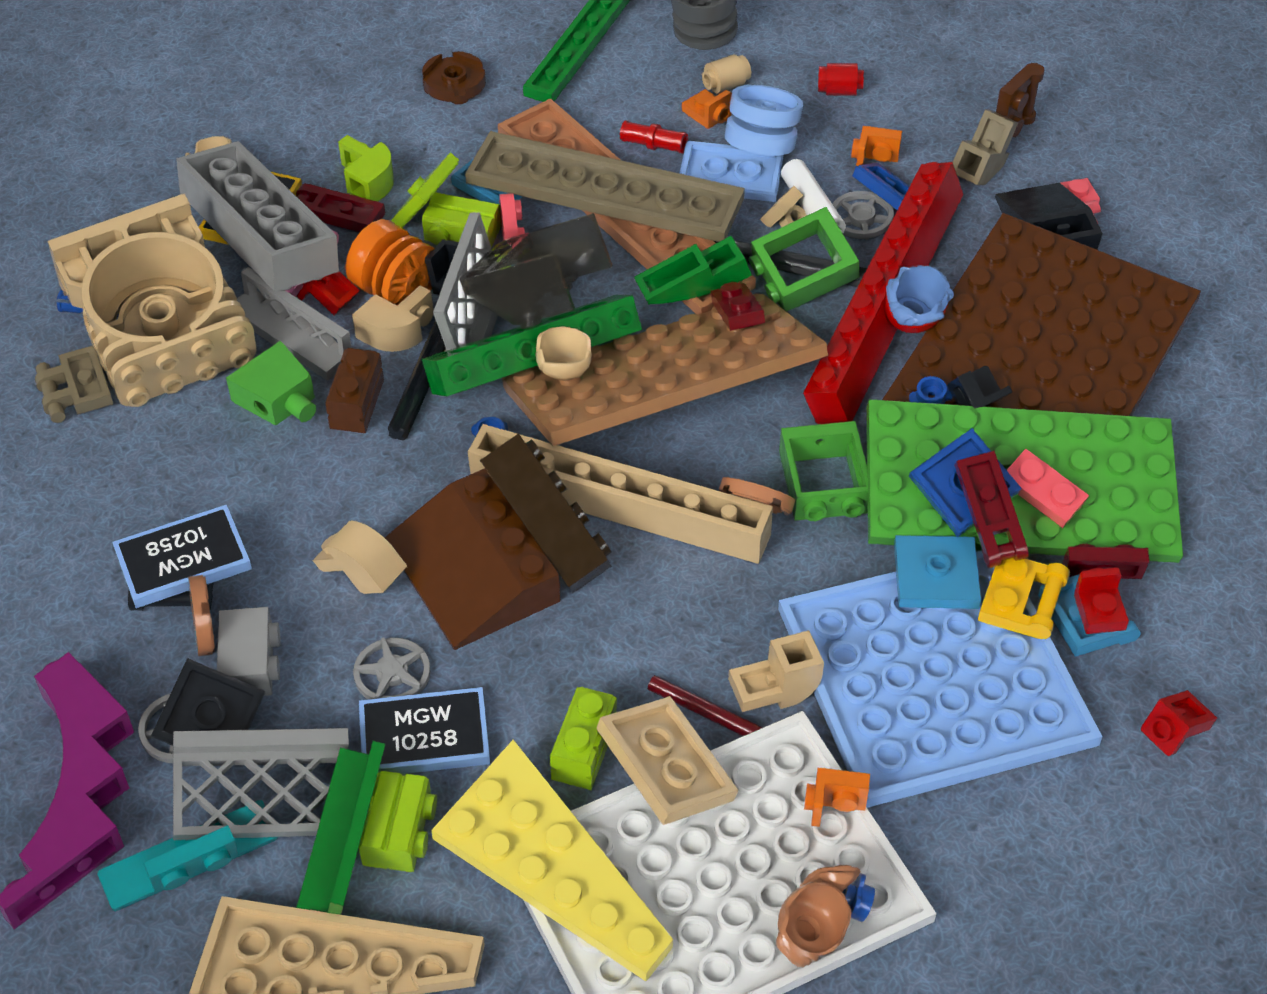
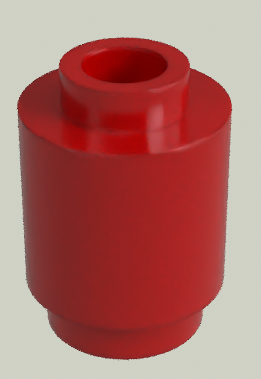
(840, 79)

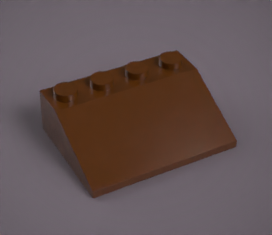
(474, 561)

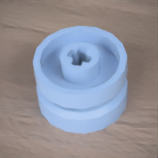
(763, 120)

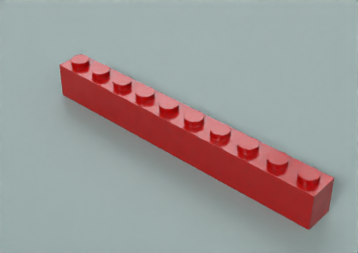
(864, 329)

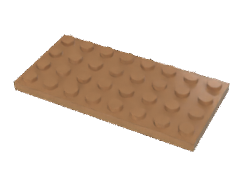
(662, 370)

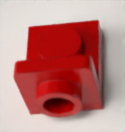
(331, 291)
(1100, 601)
(1175, 720)

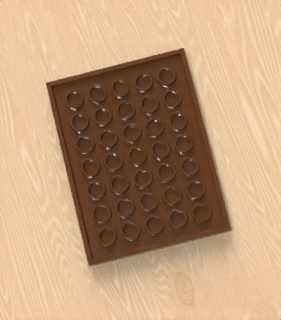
(1053, 324)

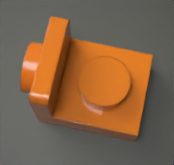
(708, 108)
(877, 144)
(837, 789)

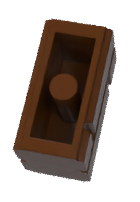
(355, 390)

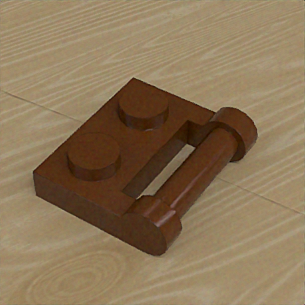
(1019, 95)

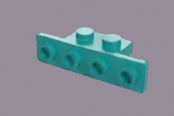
(176, 861)

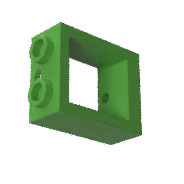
(840, 273)
(838, 441)

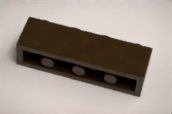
(546, 512)

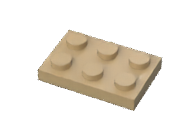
(667, 760)

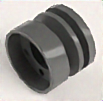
(704, 22)

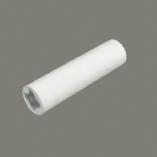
(814, 198)

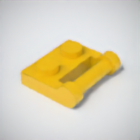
(1010, 591)

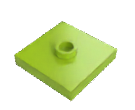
(424, 189)

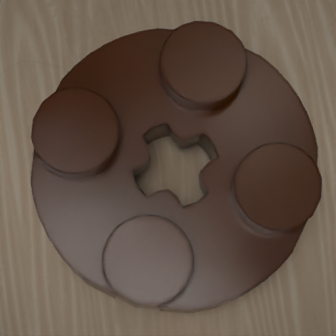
(441, 79)

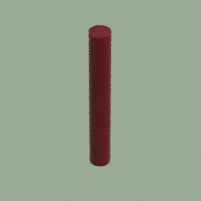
(702, 707)

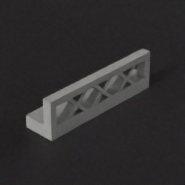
(287, 319)

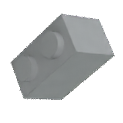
(247, 646)

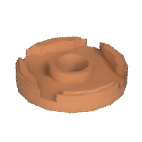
(758, 493)
(201, 615)

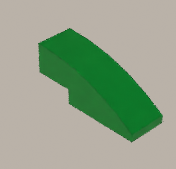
(693, 273)

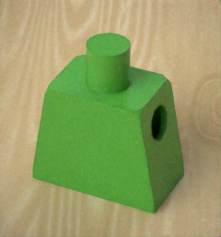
(273, 386)

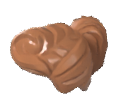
(816, 915)

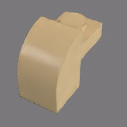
(394, 326)
(363, 557)
(785, 678)

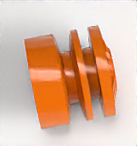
(388, 261)

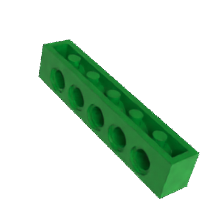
(516, 348)

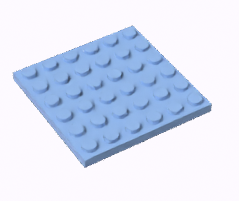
(934, 690)

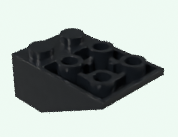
(1055, 210)

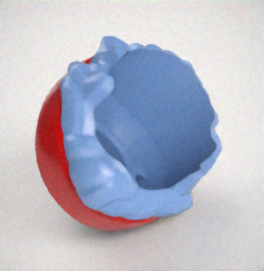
(917, 298)

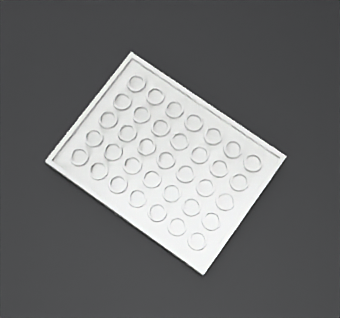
(730, 869)

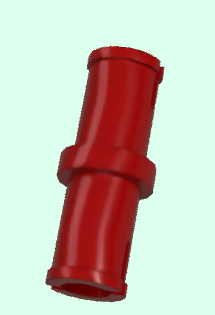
(653, 136)

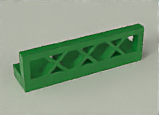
(340, 830)

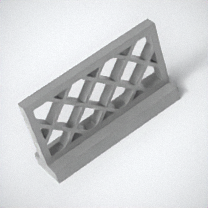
(457, 314)
(252, 749)

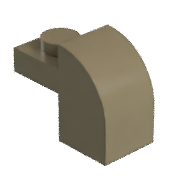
(986, 153)

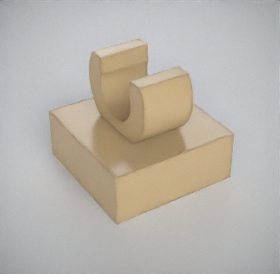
(785, 209)

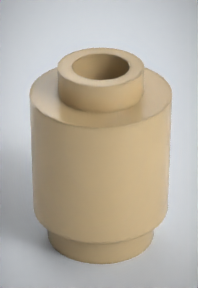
(726, 73)

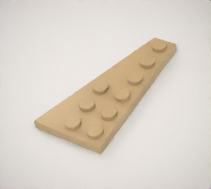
(315, 952)

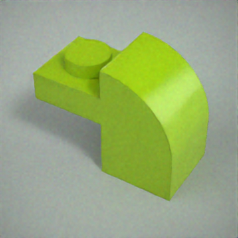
(367, 169)

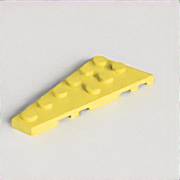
(538, 850)

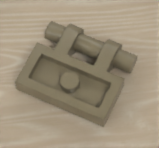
(85, 382)

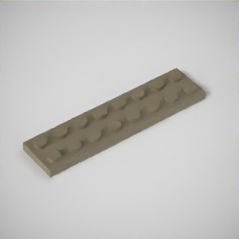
(606, 186)

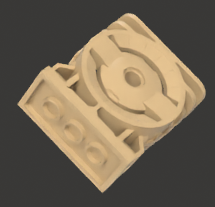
(170, 297)

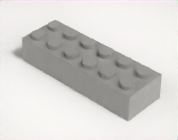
(258, 216)

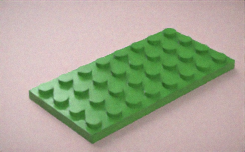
(1115, 459)

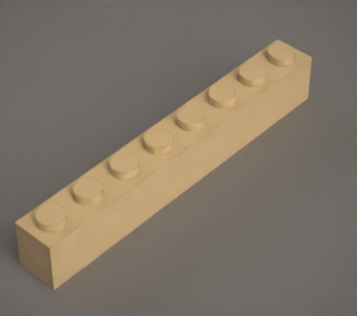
(647, 499)

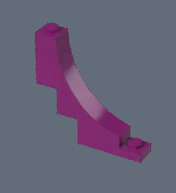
(75, 830)

